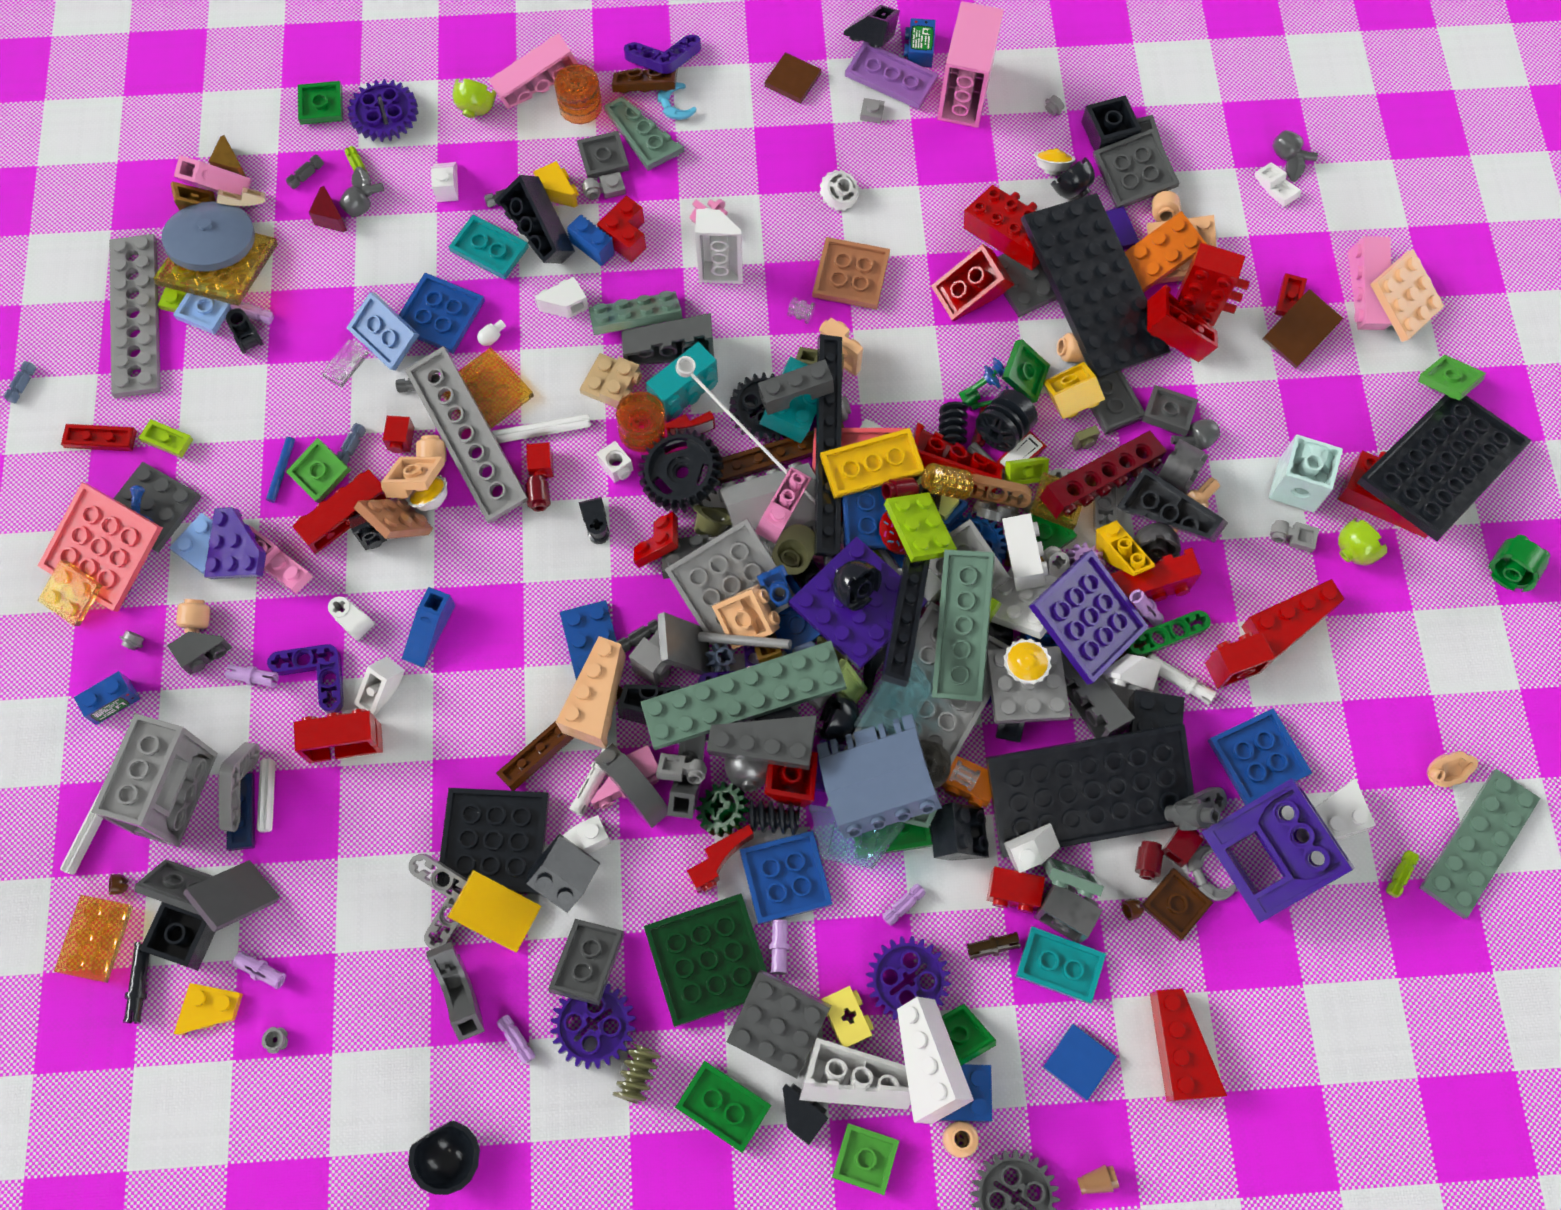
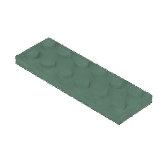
(963, 625)
(1479, 843)

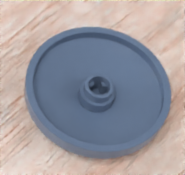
(208, 236)

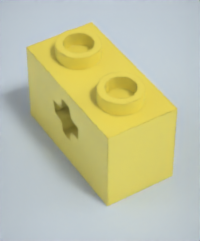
(847, 1033)

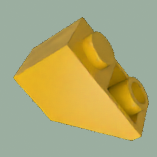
(557, 184)

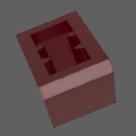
(325, 213)

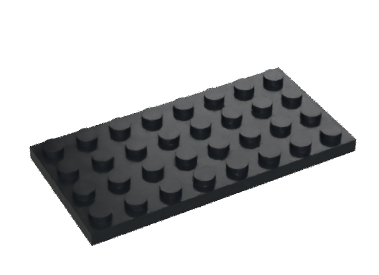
(1094, 284)
(1444, 464)
(1091, 786)

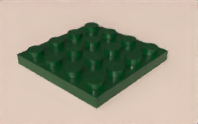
(705, 959)

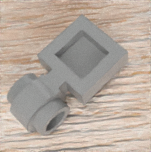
(610, 185)
(1301, 535)
(674, 767)

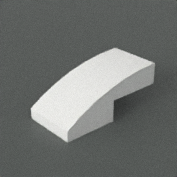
(1275, 183)

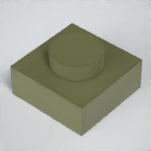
(1086, 438)

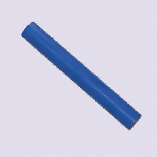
(280, 469)

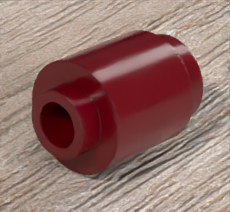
(899, 487)
(538, 493)
(1149, 860)

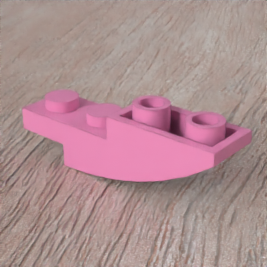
(282, 566)

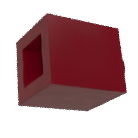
(1182, 846)

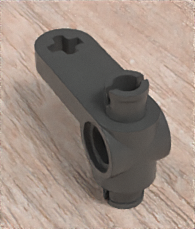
(1198, 809)

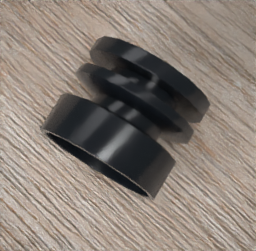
(1006, 420)

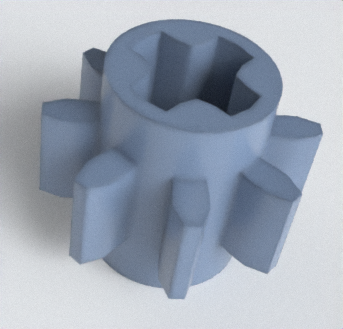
(726, 655)

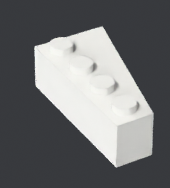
(931, 1064)
(854, 1078)

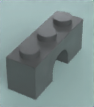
(780, 390)

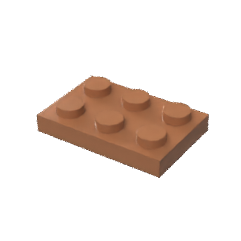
(393, 518)

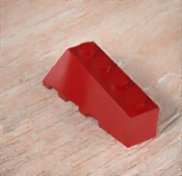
(938, 451)

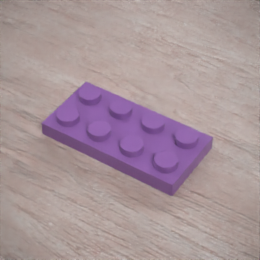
(891, 75)

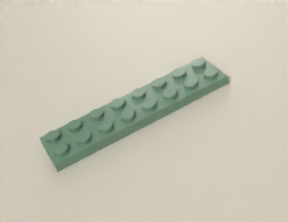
(743, 695)

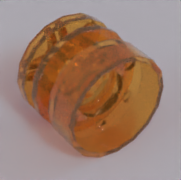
(578, 94)
(640, 410)

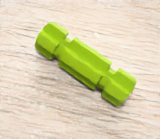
(354, 158)
(1402, 874)

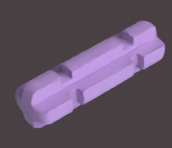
(255, 312)
(905, 903)
(516, 1039)

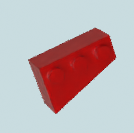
(1179, 327)

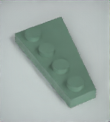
(642, 135)

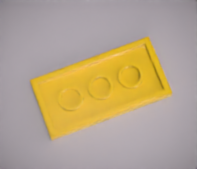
(871, 463)

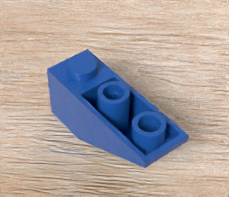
(427, 626)

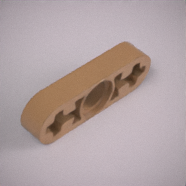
(991, 483)

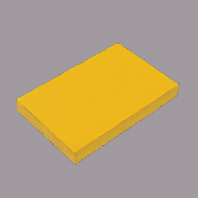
(494, 911)

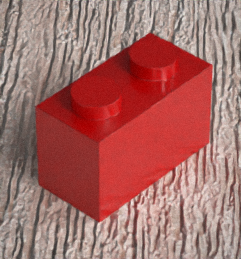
(1015, 889)

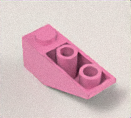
(209, 176)
(782, 505)
(609, 791)

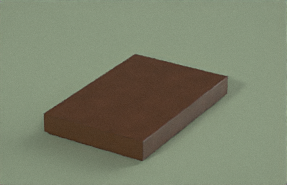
(1302, 328)

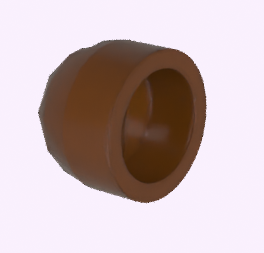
(117, 884)
(1132, 909)

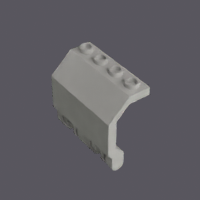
(754, 495)

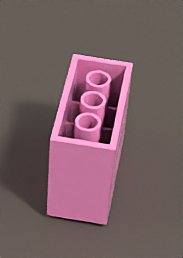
(969, 64)

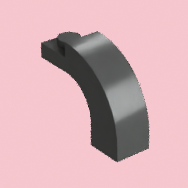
(632, 784)
(684, 794)
(457, 990)

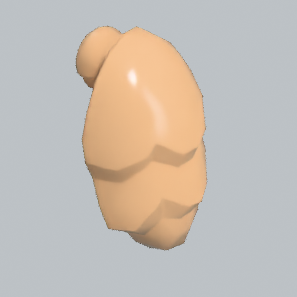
(1451, 768)

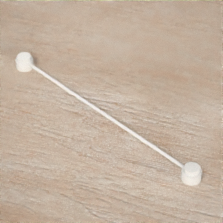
(685, 368)

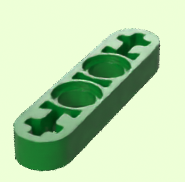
(1168, 635)

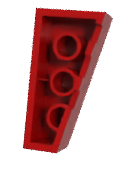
(1167, 577)
(1294, 617)
(1183, 1054)

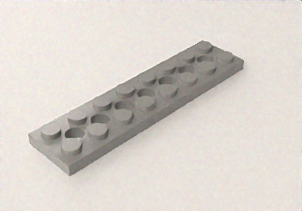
(146, 321)
(481, 435)

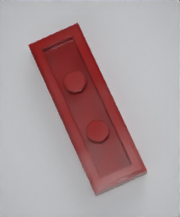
(99, 437)

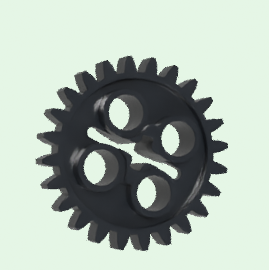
(749, 393)

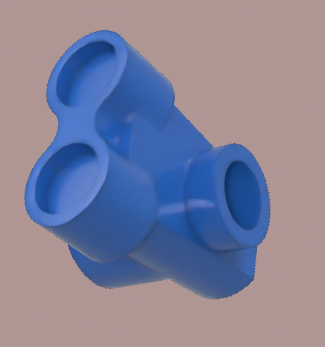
(776, 579)

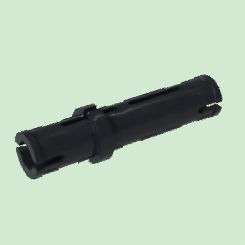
(136, 986)

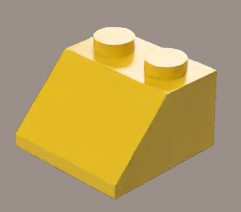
(1074, 390)

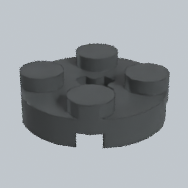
(991, 511)

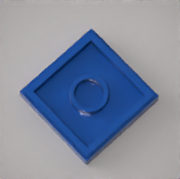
(1079, 1062)

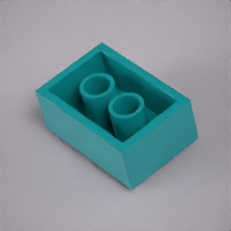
(678, 391)
(797, 419)

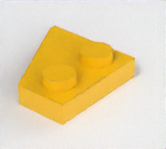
(206, 1007)

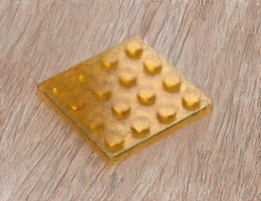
(225, 284)

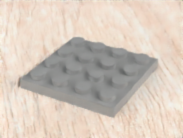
(721, 571)

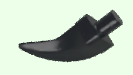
(872, 666)

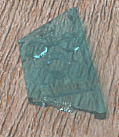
(894, 701)
(857, 851)

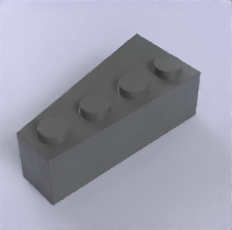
(771, 741)

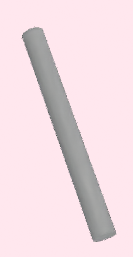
(744, 640)

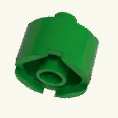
(1519, 564)

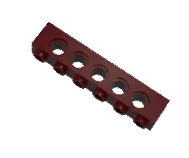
(1102, 475)

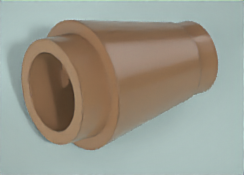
(1099, 1181)

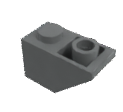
(198, 649)

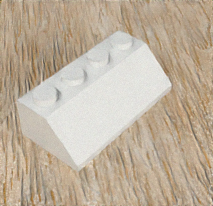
(718, 248)

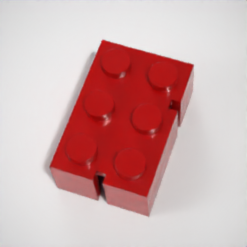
(349, 734)

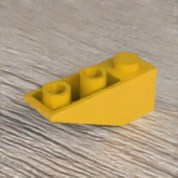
(1121, 549)

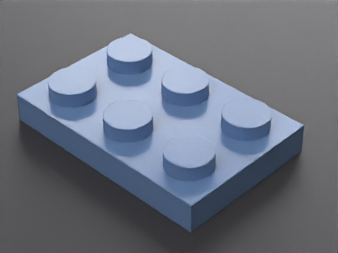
(382, 331)

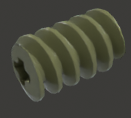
(637, 1074)

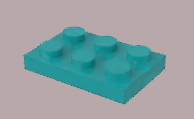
(488, 247)
(1060, 965)

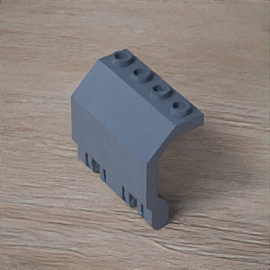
(877, 778)

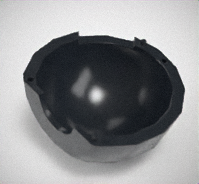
(444, 1159)

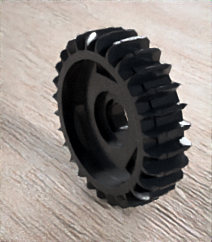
(665, 466)

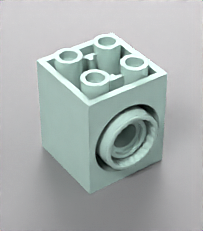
(1305, 473)

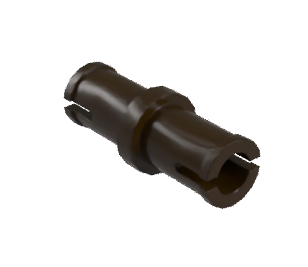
(993, 945)

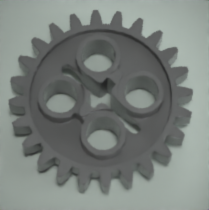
(1026, 1173)

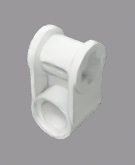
(1061, 563)
(352, 619)

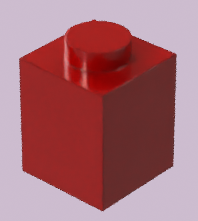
(398, 434)
(540, 459)

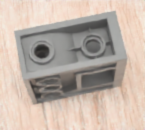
(155, 780)

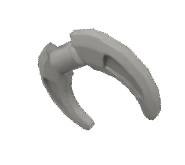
(1194, 865)

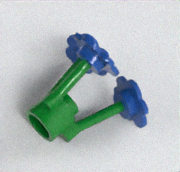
(971, 395)

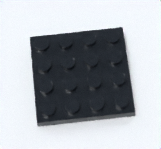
(494, 835)

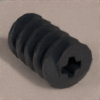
(953, 422)
(774, 817)

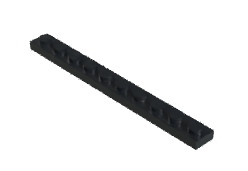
(827, 438)
(906, 616)

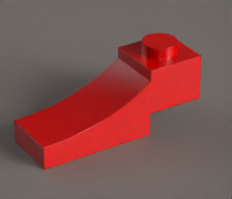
(706, 873)

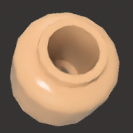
(1165, 206)
(1069, 350)
(431, 447)
(193, 615)
(970, 1139)

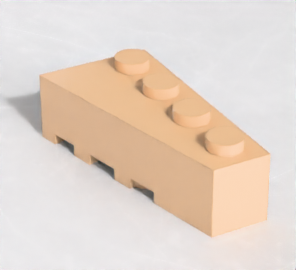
(593, 696)

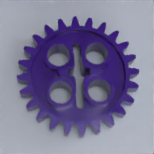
(399, 108)
(893, 959)
(608, 1044)

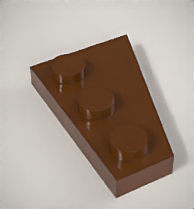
(643, 80)

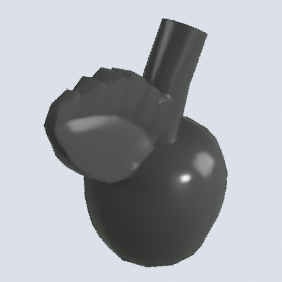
(1288, 148)
(355, 198)
(1200, 434)

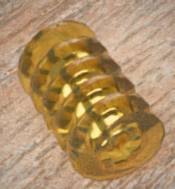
(947, 481)

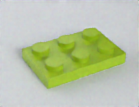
(919, 526)

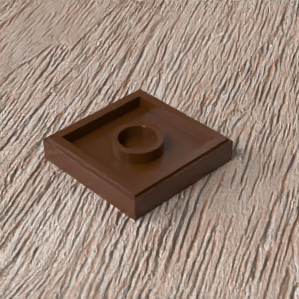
(793, 77)
(1176, 904)

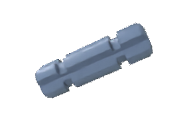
(19, 382)
(351, 442)

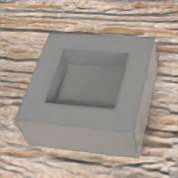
(872, 110)

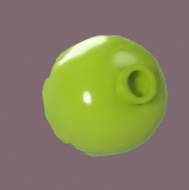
(472, 98)
(1360, 543)

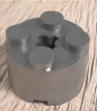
(1183, 466)

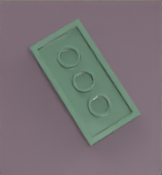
(635, 312)
(1065, 874)

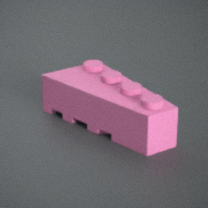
(532, 72)
(1366, 263)

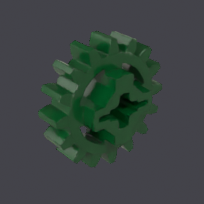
(722, 809)

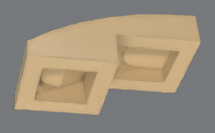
(247, 198)

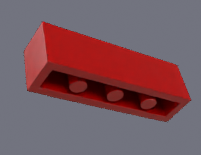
(332, 516)

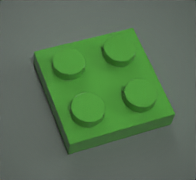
(1451, 377)
(318, 470)
(865, 1159)

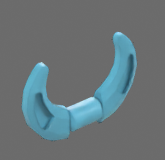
(672, 112)

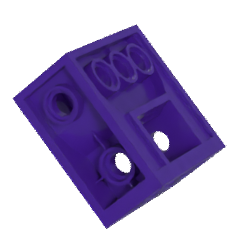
(1281, 843)

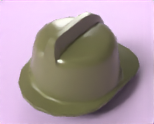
(711, 520)
(794, 549)

